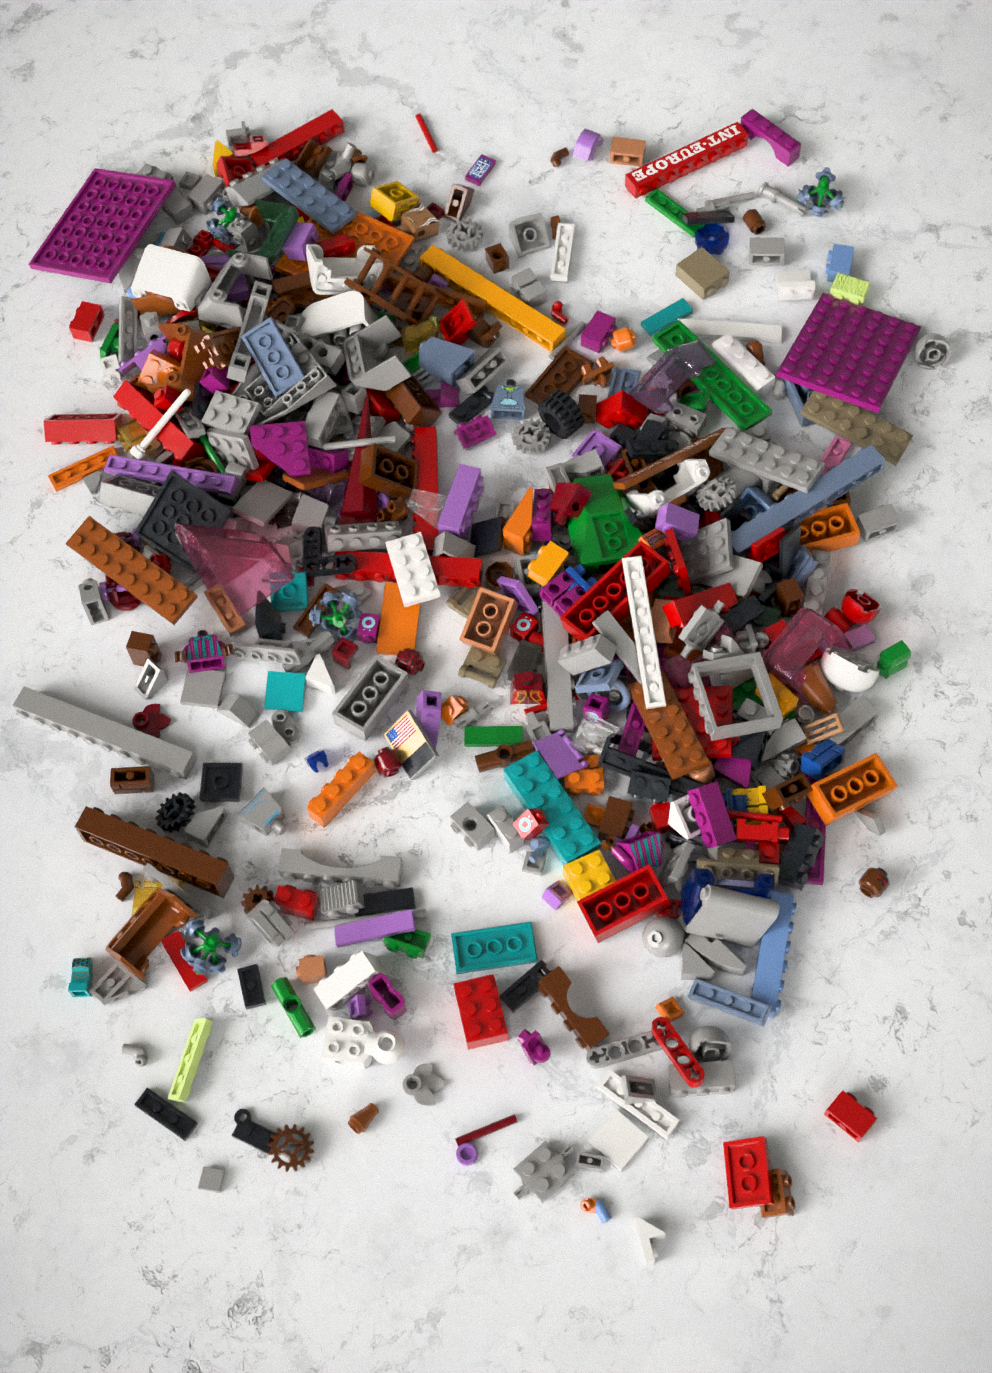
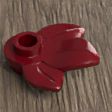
(153, 720)

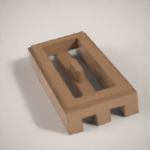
(838, 723)

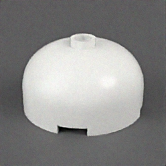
(848, 670)

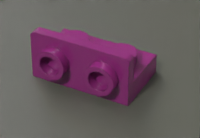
(475, 431)

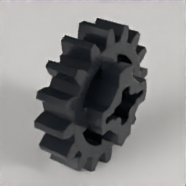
(175, 812)

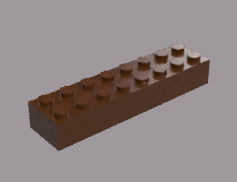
(164, 854)

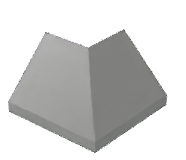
(528, 234)

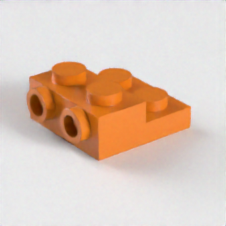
(586, 780)

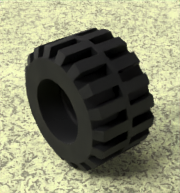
(561, 414)

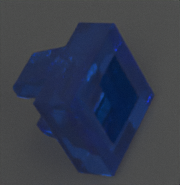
(312, 760)

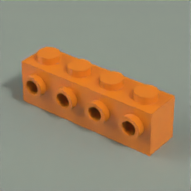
(341, 789)

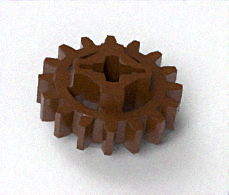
(288, 1138)

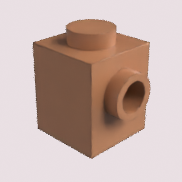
(311, 969)

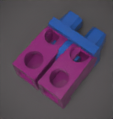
(566, 589)

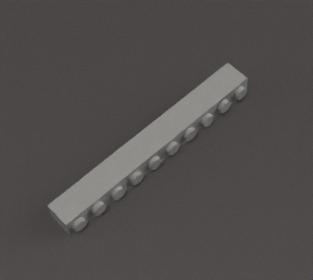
(558, 679)
(105, 733)

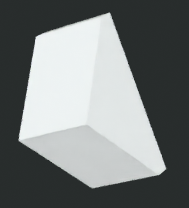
(319, 677)

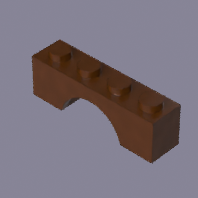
(587, 1030)

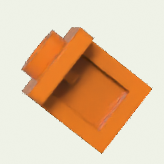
(453, 708)

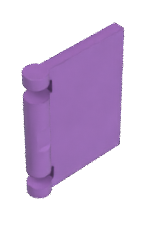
(559, 755)

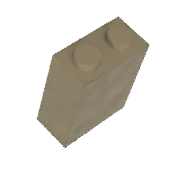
(702, 273)

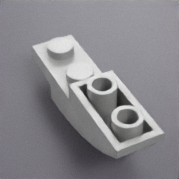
(715, 954)

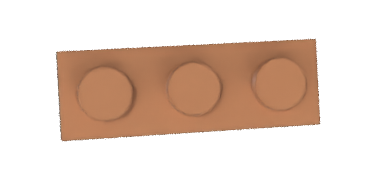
(224, 609)

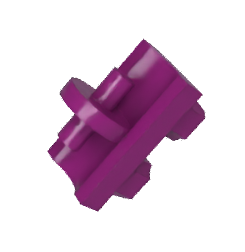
(534, 1047)

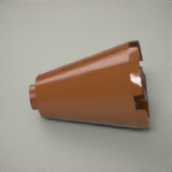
(818, 690)

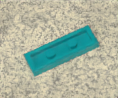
(666, 317)

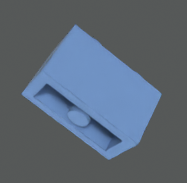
(840, 261)

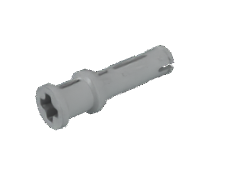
(776, 195)

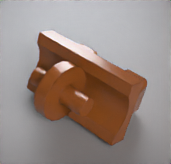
(598, 376)

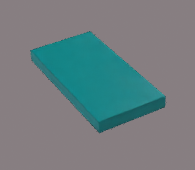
(494, 948)

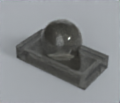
(285, 515)

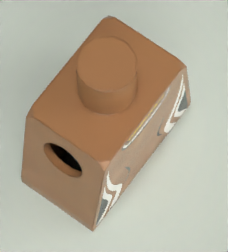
(419, 223)

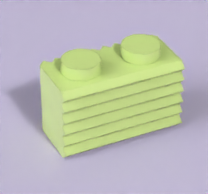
(850, 289)

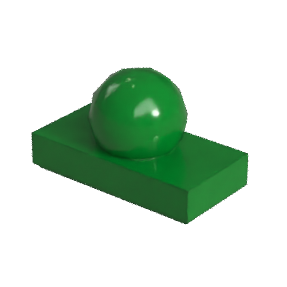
(111, 342)
(696, 401)

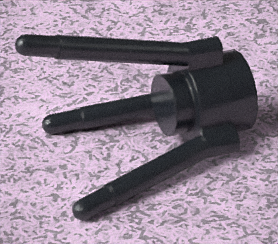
(677, 839)

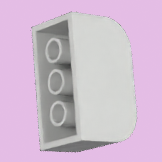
(338, 318)

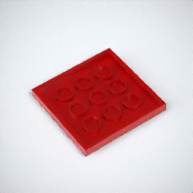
(721, 704)

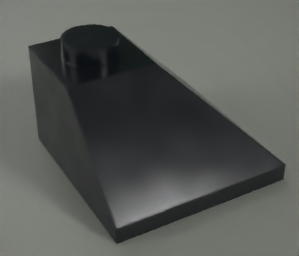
(269, 621)

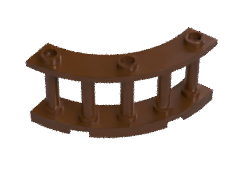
(389, 304)

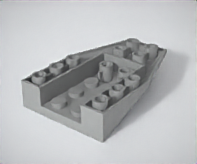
(309, 387)

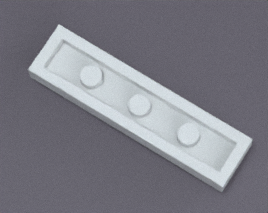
(562, 252)
(647, 1112)

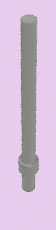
(336, 922)

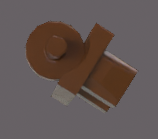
(395, 511)

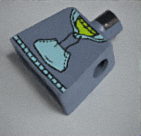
(508, 402)

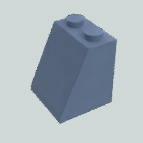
(445, 359)

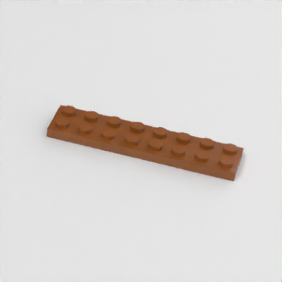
(131, 570)

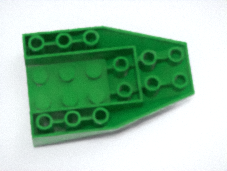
(602, 530)

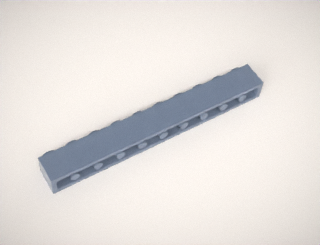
(801, 505)

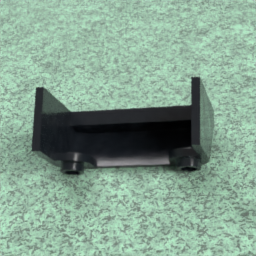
(779, 564)

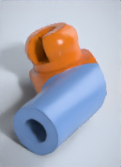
(596, 1206)

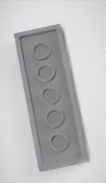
(767, 459)

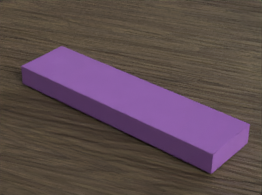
(374, 928)

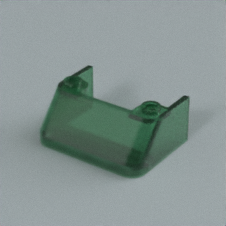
(285, 219)

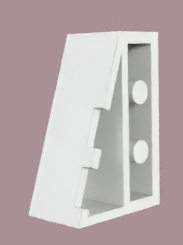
(348, 980)

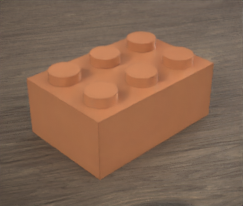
(489, 621)

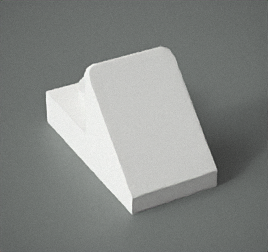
(647, 1233)

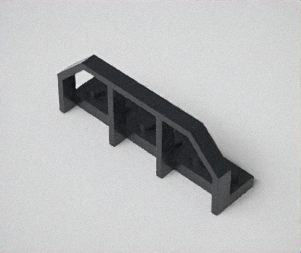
(624, 763)

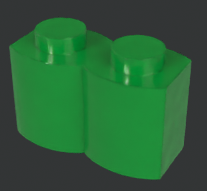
(893, 659)

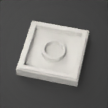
(618, 1139)

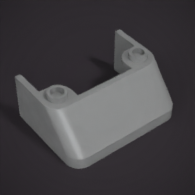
(214, 302)
(366, 348)

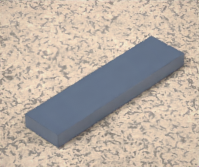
(729, 1002)

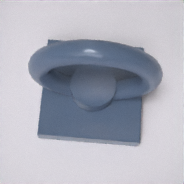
(603, 679)

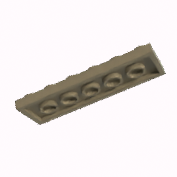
(857, 425)

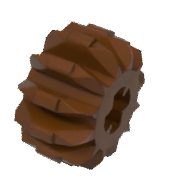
(255, 895)

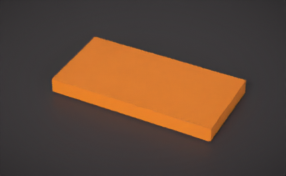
(397, 623)

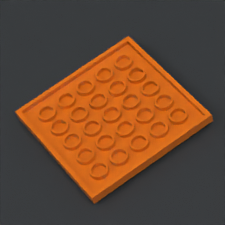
(364, 231)

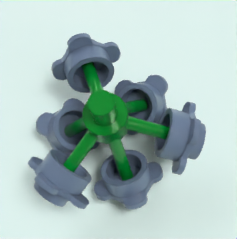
(811, 193)
(215, 226)
(337, 619)
(212, 940)

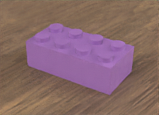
(462, 501)

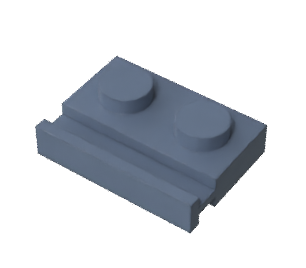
(624, 380)
(802, 566)

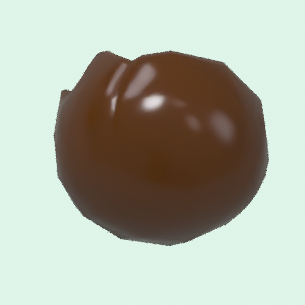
(497, 570)

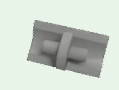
(748, 641)

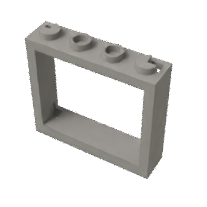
(765, 688)

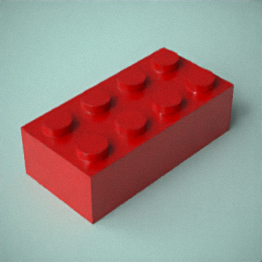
(623, 903)

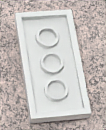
(412, 569)

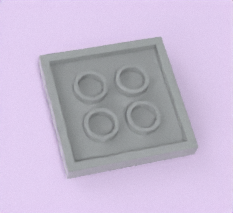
(708, 552)

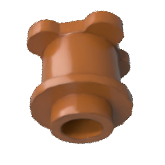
(357, 157)

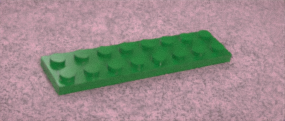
(723, 385)

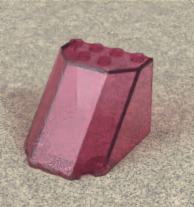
(238, 560)

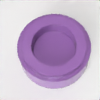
(467, 1154)

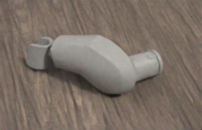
(342, 166)

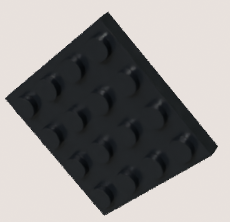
(179, 503)

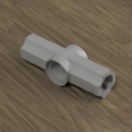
(309, 650)

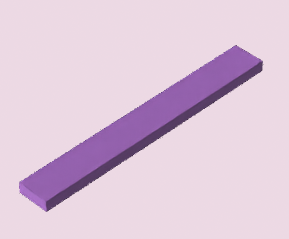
(158, 473)

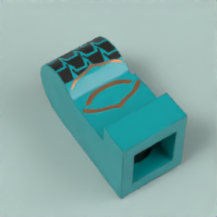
(81, 977)

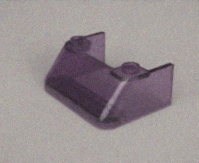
(669, 374)

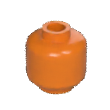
(623, 339)

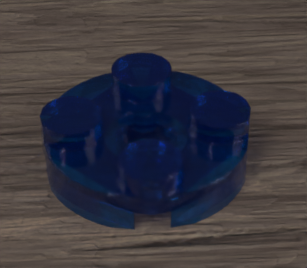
(715, 246)

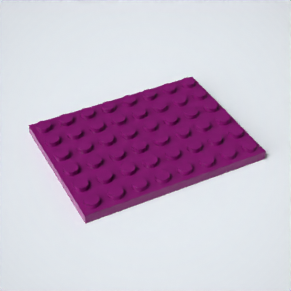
(102, 225)
(849, 352)

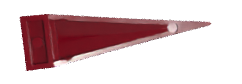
(359, 501)

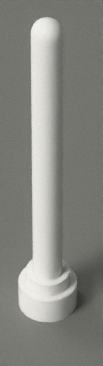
(139, 450)

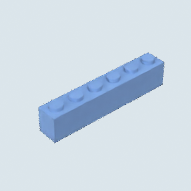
(771, 955)

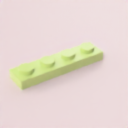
(190, 1059)

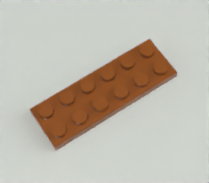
(671, 732)

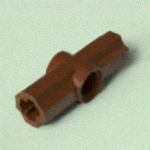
(492, 759)

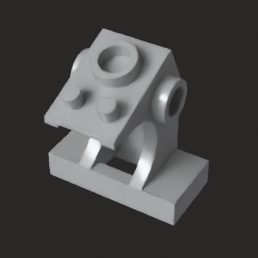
(245, 235)

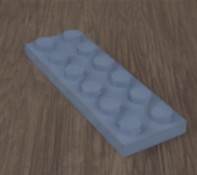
(309, 196)

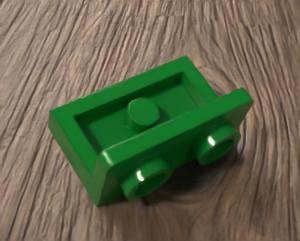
(411, 943)

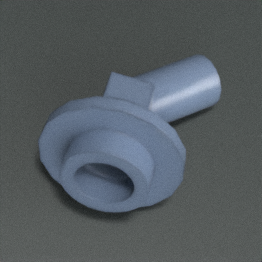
(537, 844)

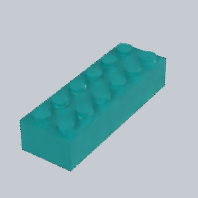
(539, 788)

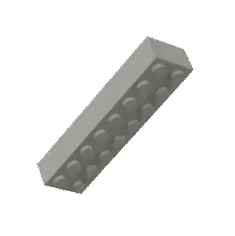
(137, 495)

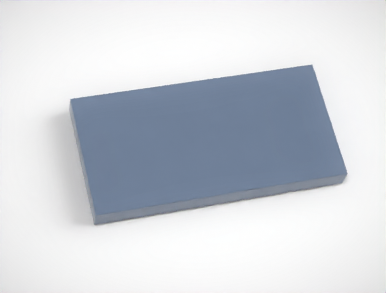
(273, 357)

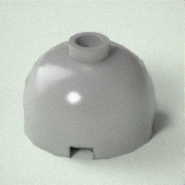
(932, 351)
(663, 936)
(710, 1044)

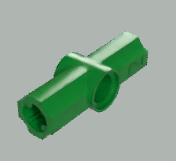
(299, 1016)

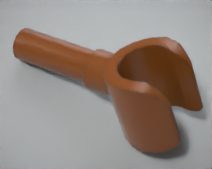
(554, 222)

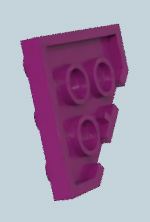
(283, 445)

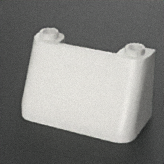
(329, 274)
(171, 275)
(689, 479)

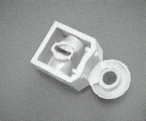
(354, 1043)

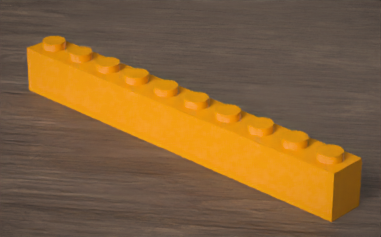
(499, 301)

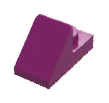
(446, 396)

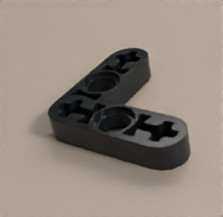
(317, 559)

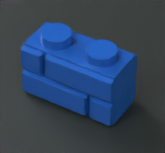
(822, 759)

